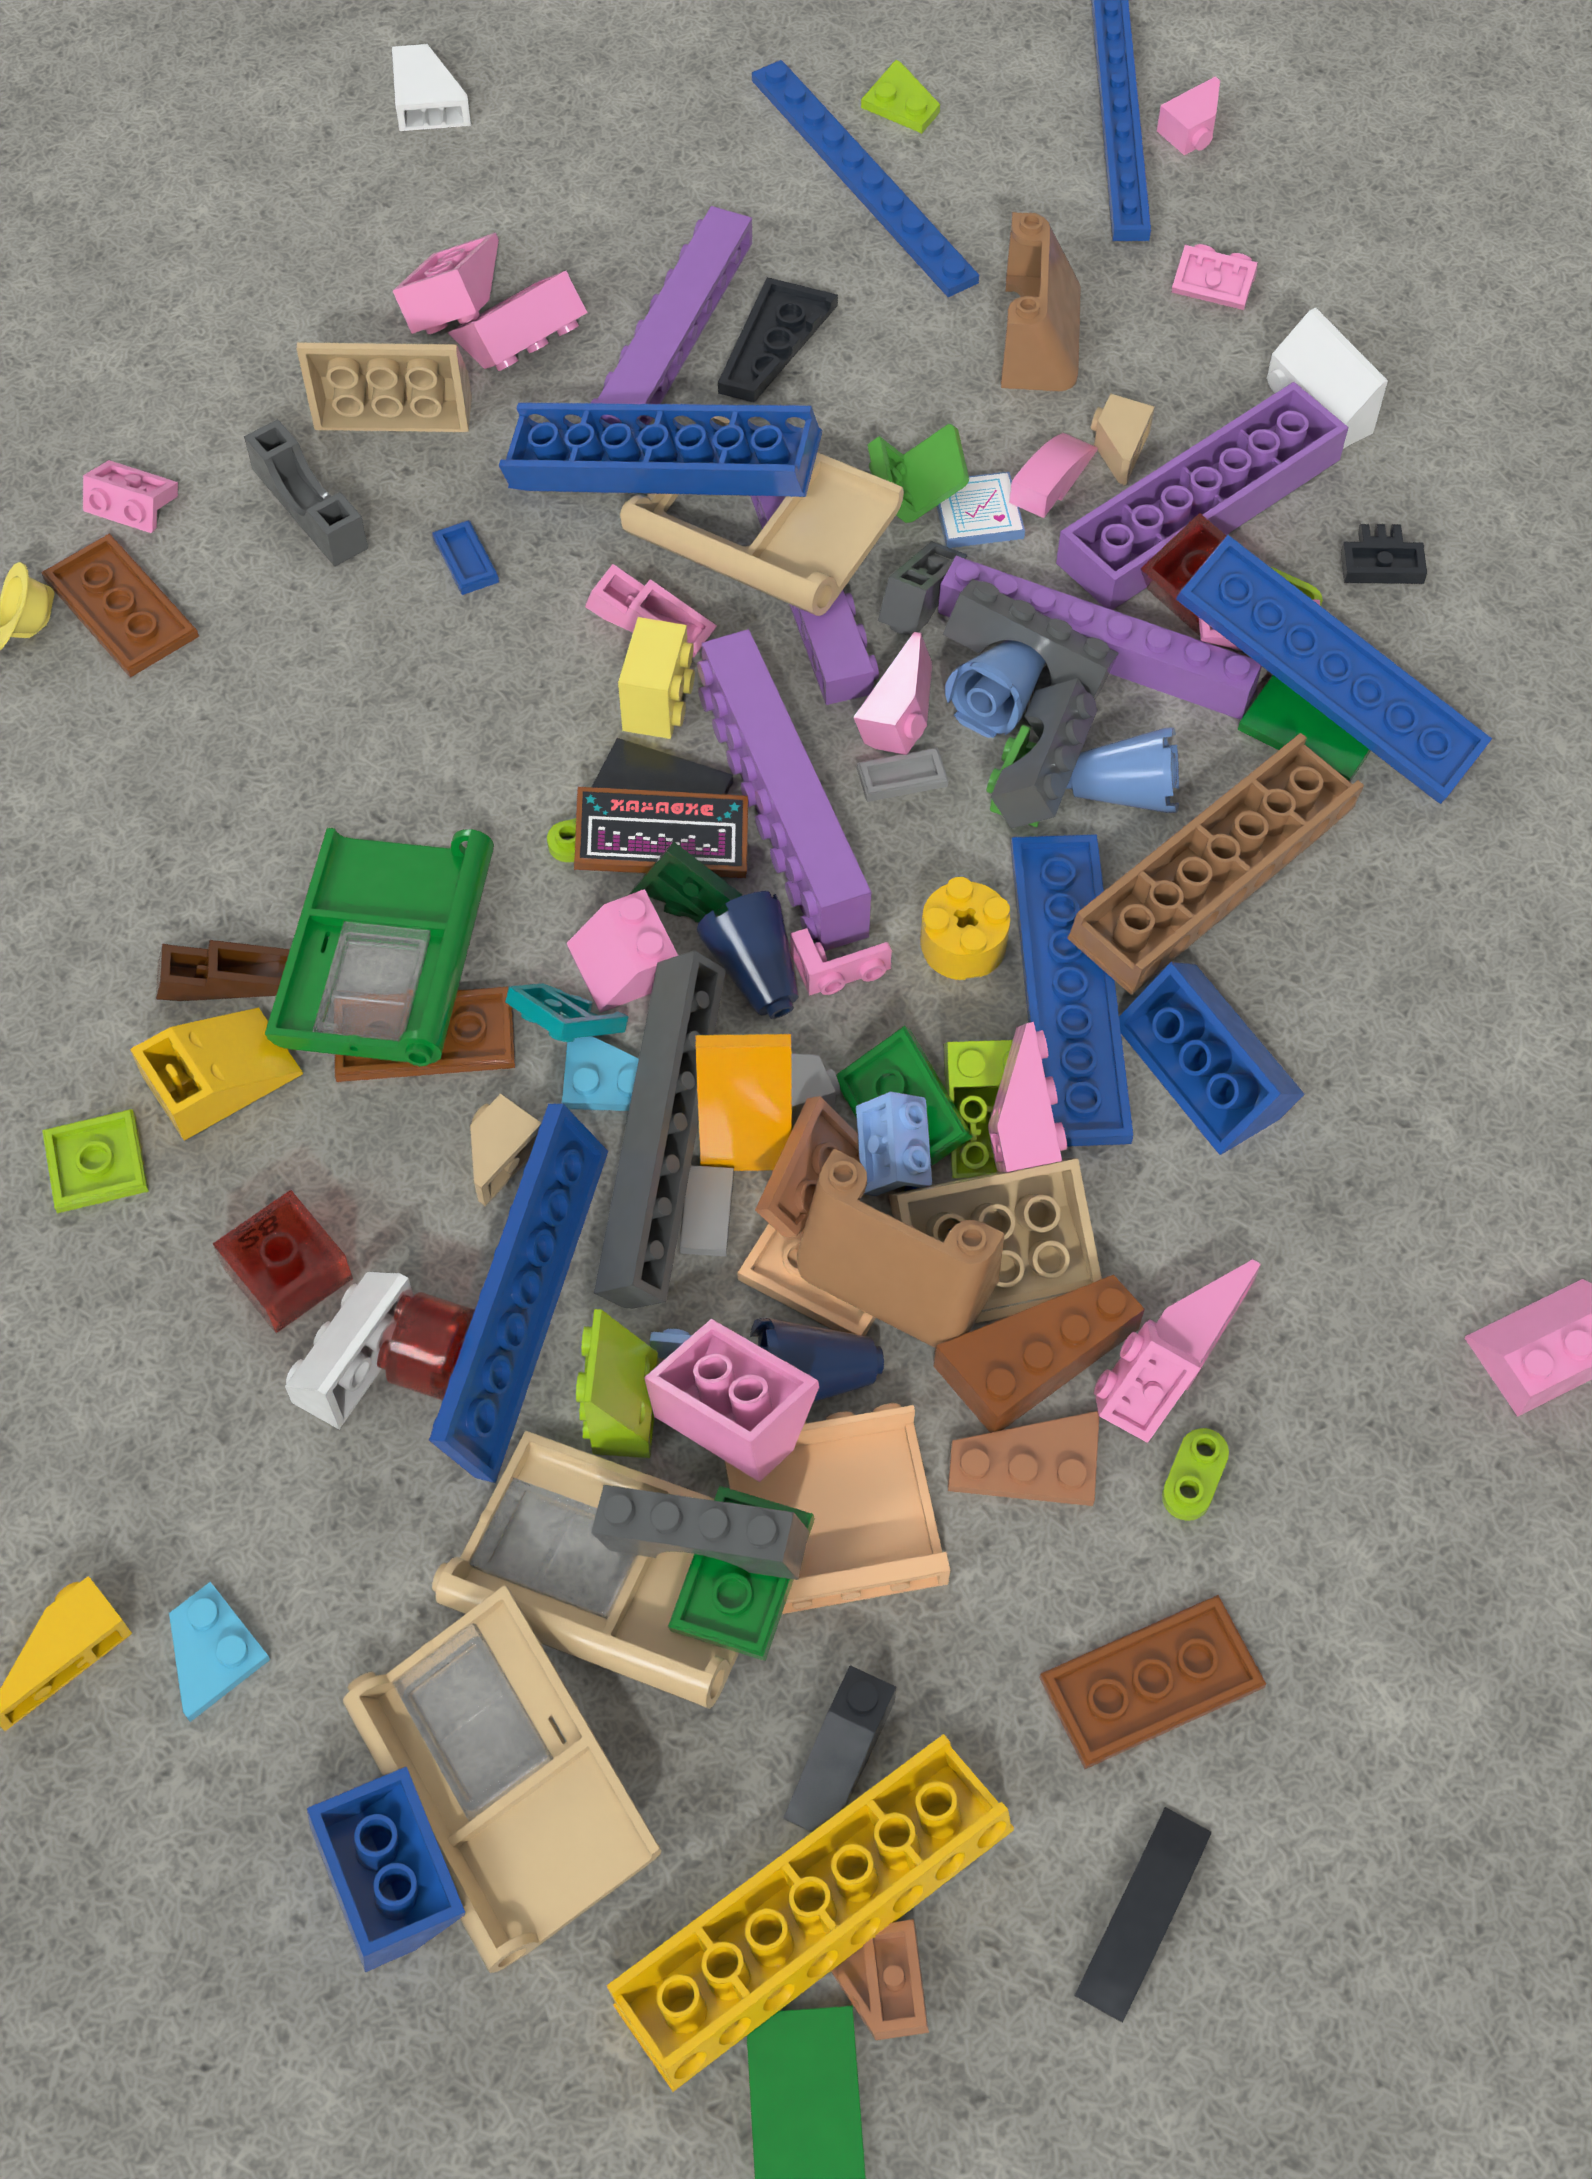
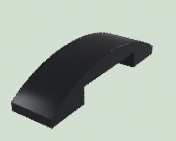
(1143, 1915)

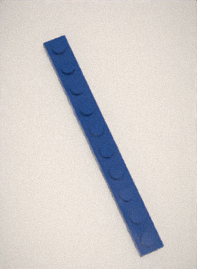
(1121, 121)
(866, 179)

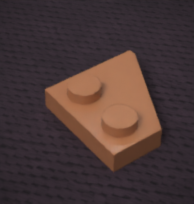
(887, 1983)

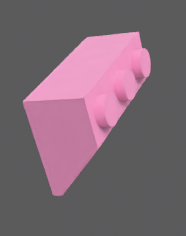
(521, 322)
(1539, 1348)
(732, 1398)

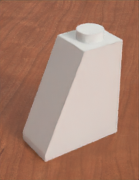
(426, 91)

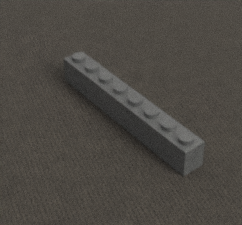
(659, 1134)

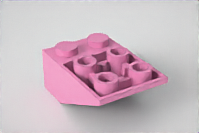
(1022, 1115)

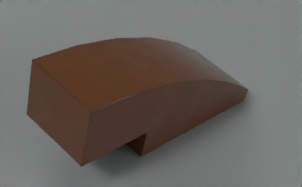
(219, 971)

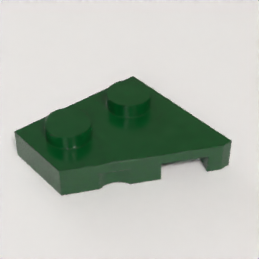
(686, 885)

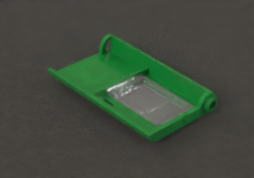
(393, 950)

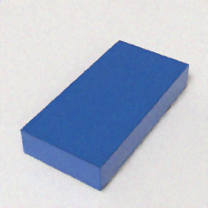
(465, 557)

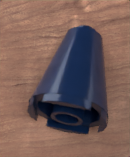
(754, 951)
(832, 1357)

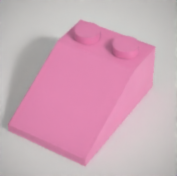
(449, 286)

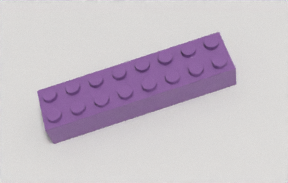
(1221, 477)
(784, 791)

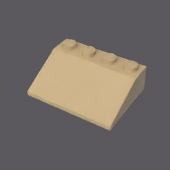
(386, 386)
(1044, 1223)

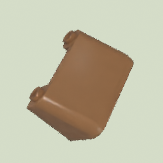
(1045, 320)
(892, 1268)

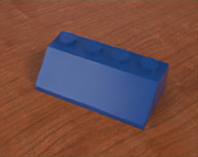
(1207, 1057)

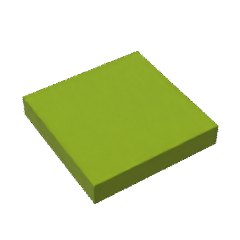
(95, 1161)

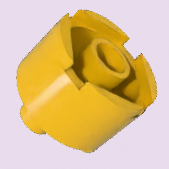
(964, 929)

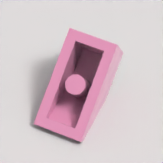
(1190, 117)

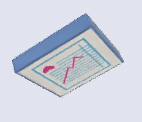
(981, 513)

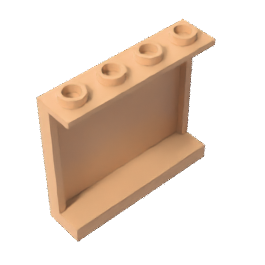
(868, 1504)

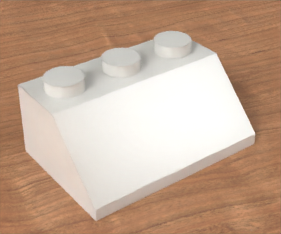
(1330, 372)
(347, 1349)

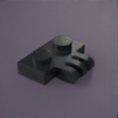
(1383, 558)

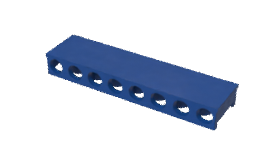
(665, 454)

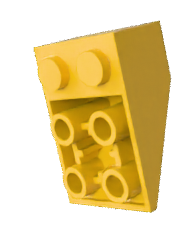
(213, 1068)

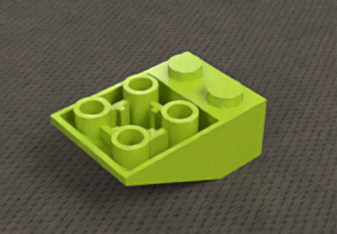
(972, 1081)
(614, 1390)

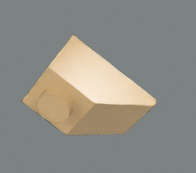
(1121, 433)
(500, 1145)

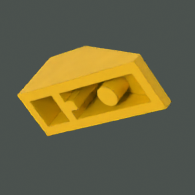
(63, 1644)

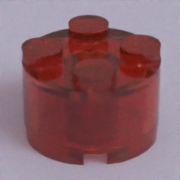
(424, 1343)

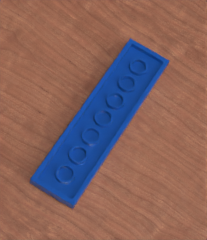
(1334, 669)
(1068, 991)
(519, 1295)

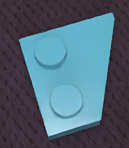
(598, 1076)
(211, 1650)

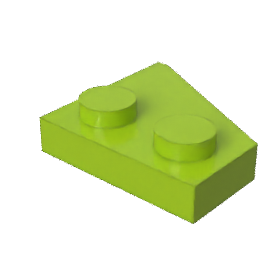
(901, 99)

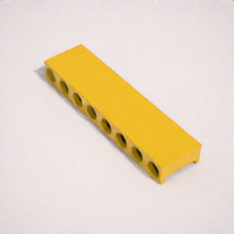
(807, 1911)

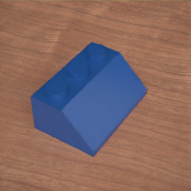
(385, 1867)

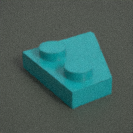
(562, 1013)

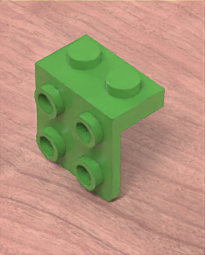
(926, 472)

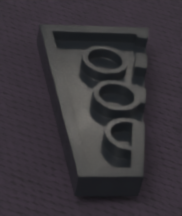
(772, 335)

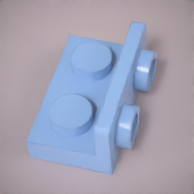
(894, 1142)

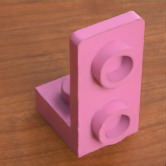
(832, 975)

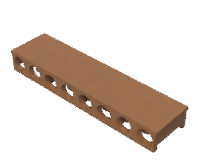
(1212, 864)

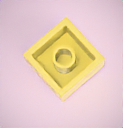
(656, 678)

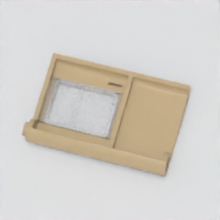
(573, 1588)
(518, 1813)

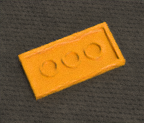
(744, 1099)

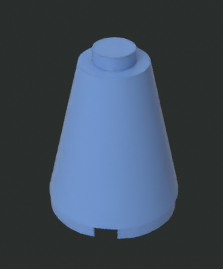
(994, 687)
(1130, 772)

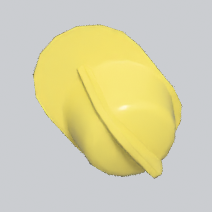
(23, 605)

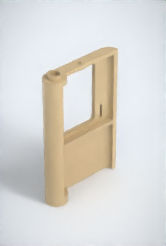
(805, 546)

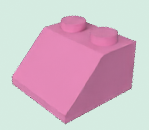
(621, 950)

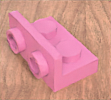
(1215, 276)
(126, 495)
(1144, 1383)

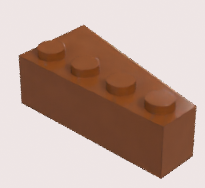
(1033, 1353)

